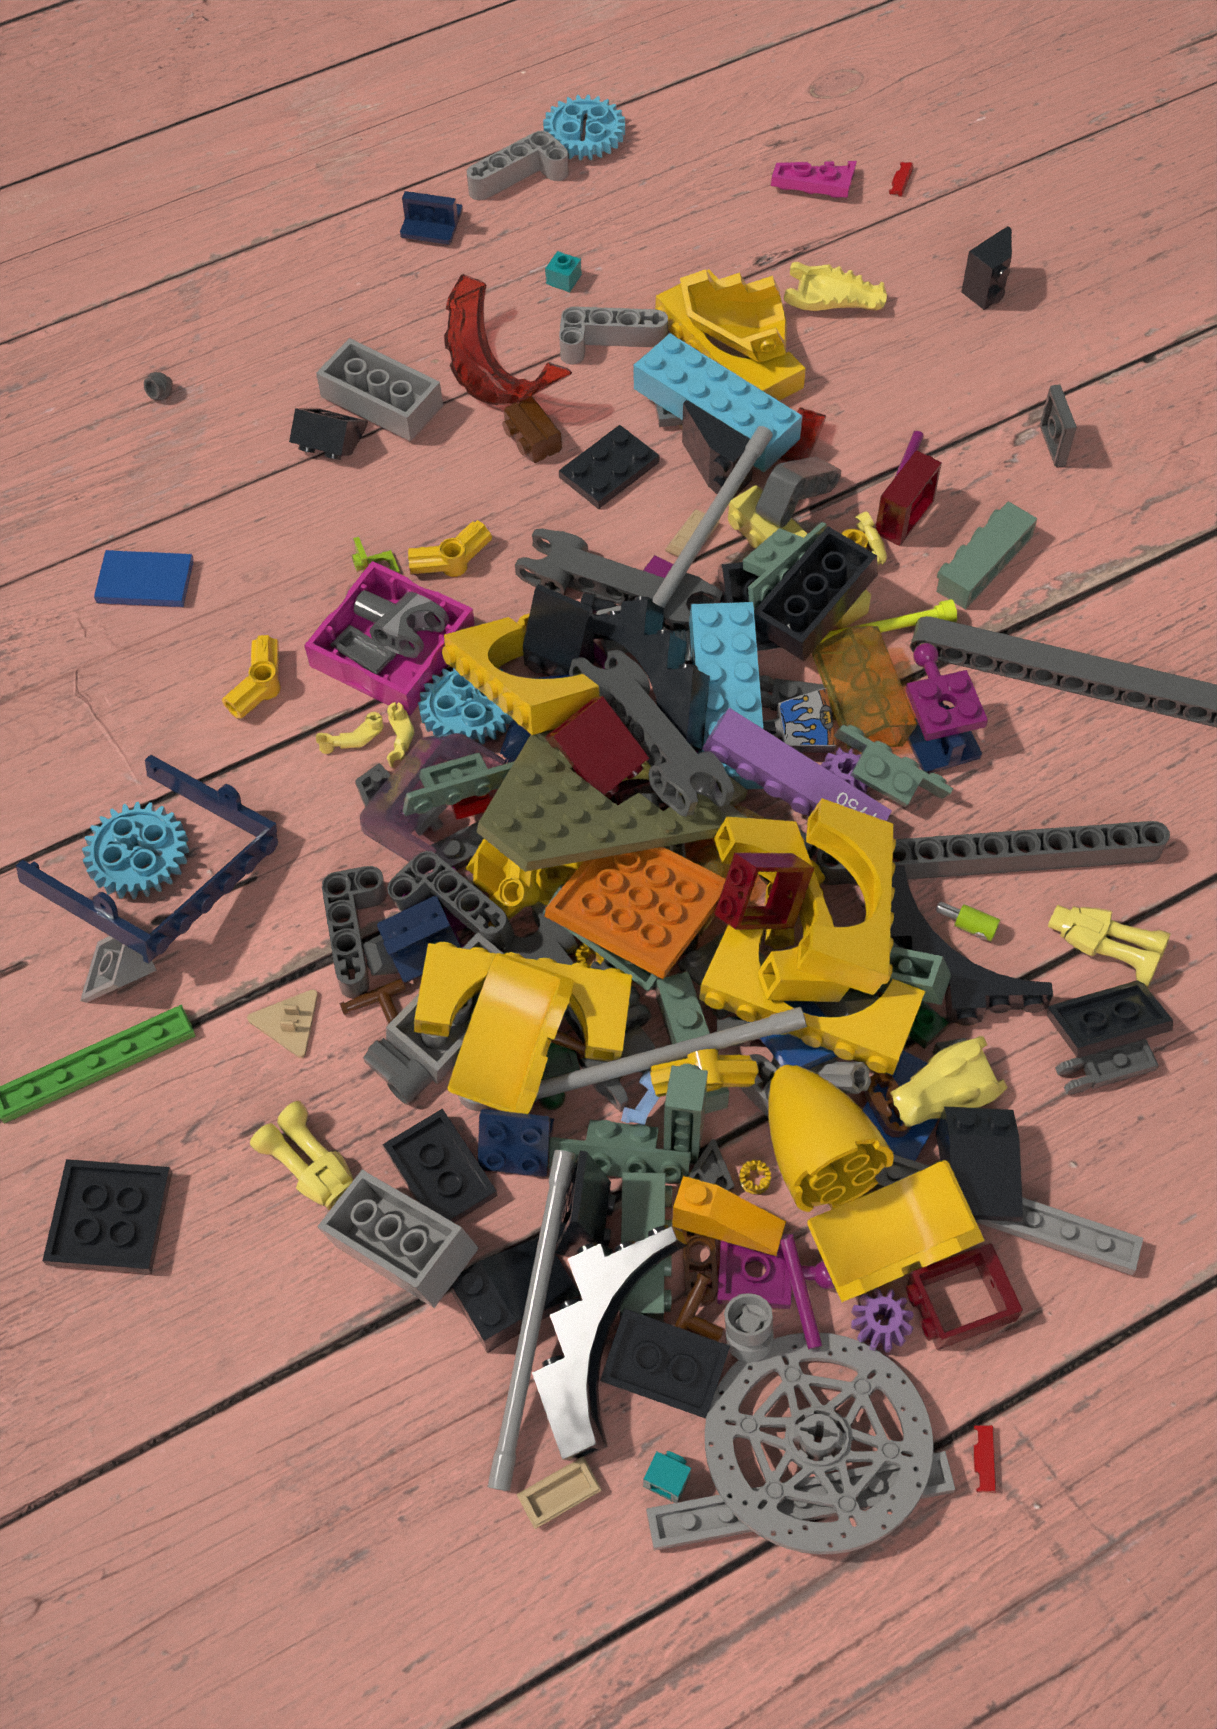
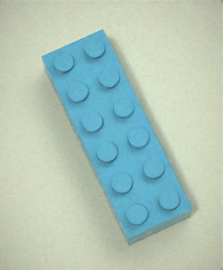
(681, 373)
(727, 652)

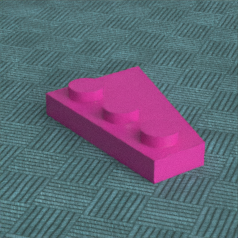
(815, 179)

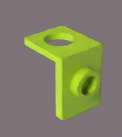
(361, 560)

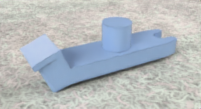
(646, 1104)

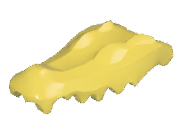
(832, 288)
(950, 1079)

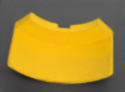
(509, 1035)
(894, 1230)

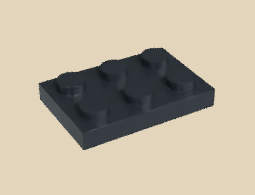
(609, 466)
(1109, 1018)
(440, 1168)
(665, 1363)

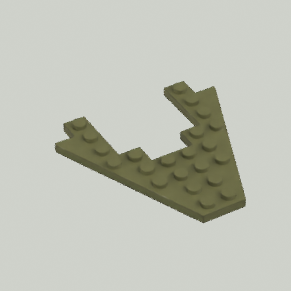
(556, 818)

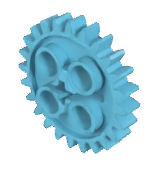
(602, 131)
(458, 707)
(135, 850)

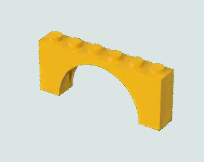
(775, 376)
(532, 703)
(865, 847)
(779, 971)
(457, 974)
(868, 1036)

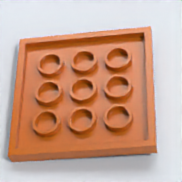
(639, 905)

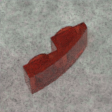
(810, 430)

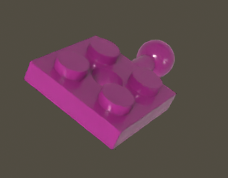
(952, 687)
(772, 1286)

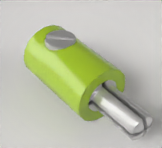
(971, 920)

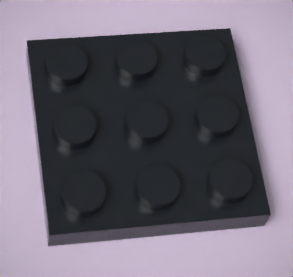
(108, 1216)

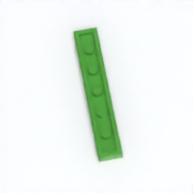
(94, 1063)

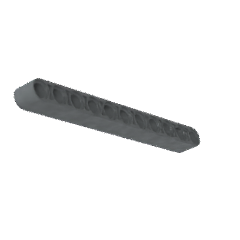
(1069, 670)
(1009, 857)

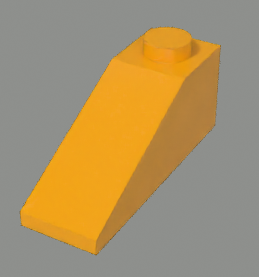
(725, 1217)

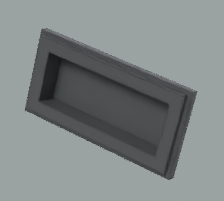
(363, 650)

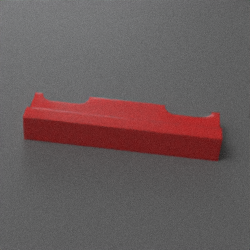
(901, 178)
(985, 1459)

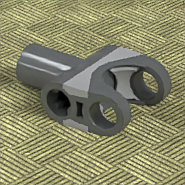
(398, 622)

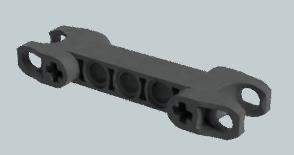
(573, 567)
(675, 765)
(558, 943)

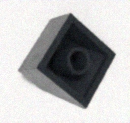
(988, 269)
(326, 432)

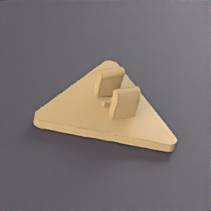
(288, 1021)

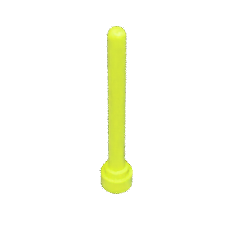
(945, 610)

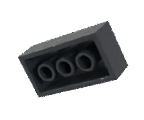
(815, 593)

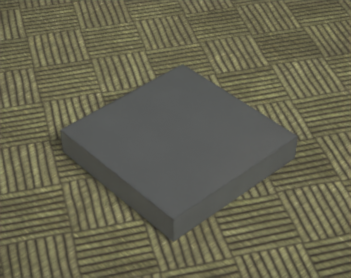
(1058, 426)

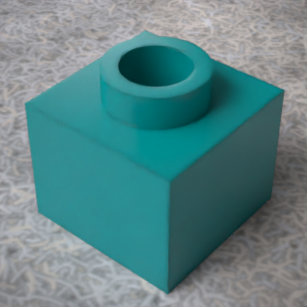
(563, 271)
(667, 1475)

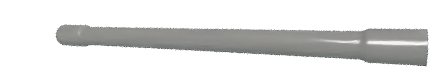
(752, 451)
(773, 1025)
(505, 1454)

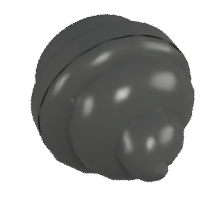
(158, 385)

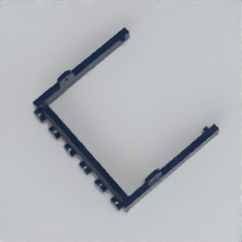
(103, 911)

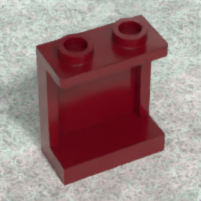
(599, 746)

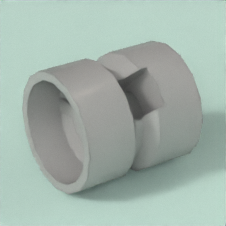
(749, 1327)

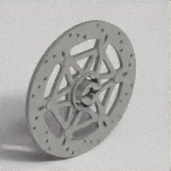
(824, 1456)

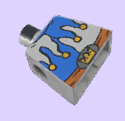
(805, 723)

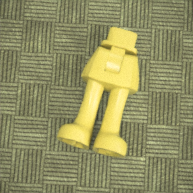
(1087, 931)
(327, 1175)

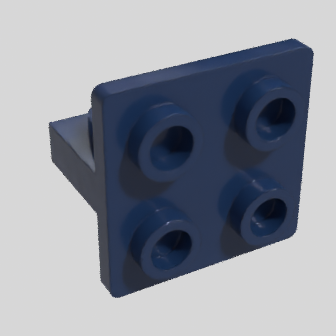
(430, 217)
(944, 751)
(410, 931)
(514, 1142)

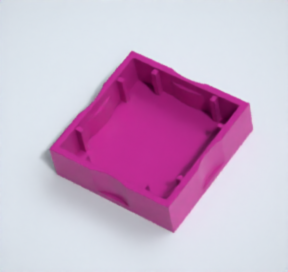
(403, 676)

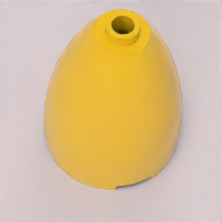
(822, 1140)

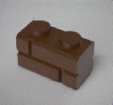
(532, 430)

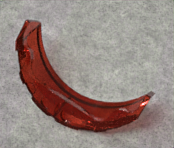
(472, 357)

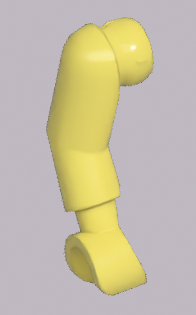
(874, 539)
(404, 730)
(358, 738)

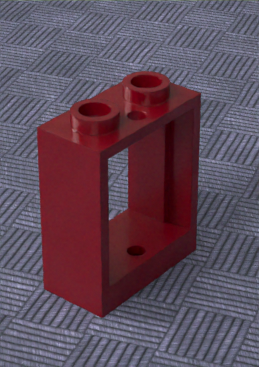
(908, 497)
(781, 909)
(995, 1280)

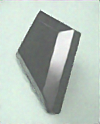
(371, 782)
(430, 819)
(377, 957)
(712, 1168)

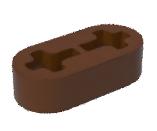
(882, 1108)

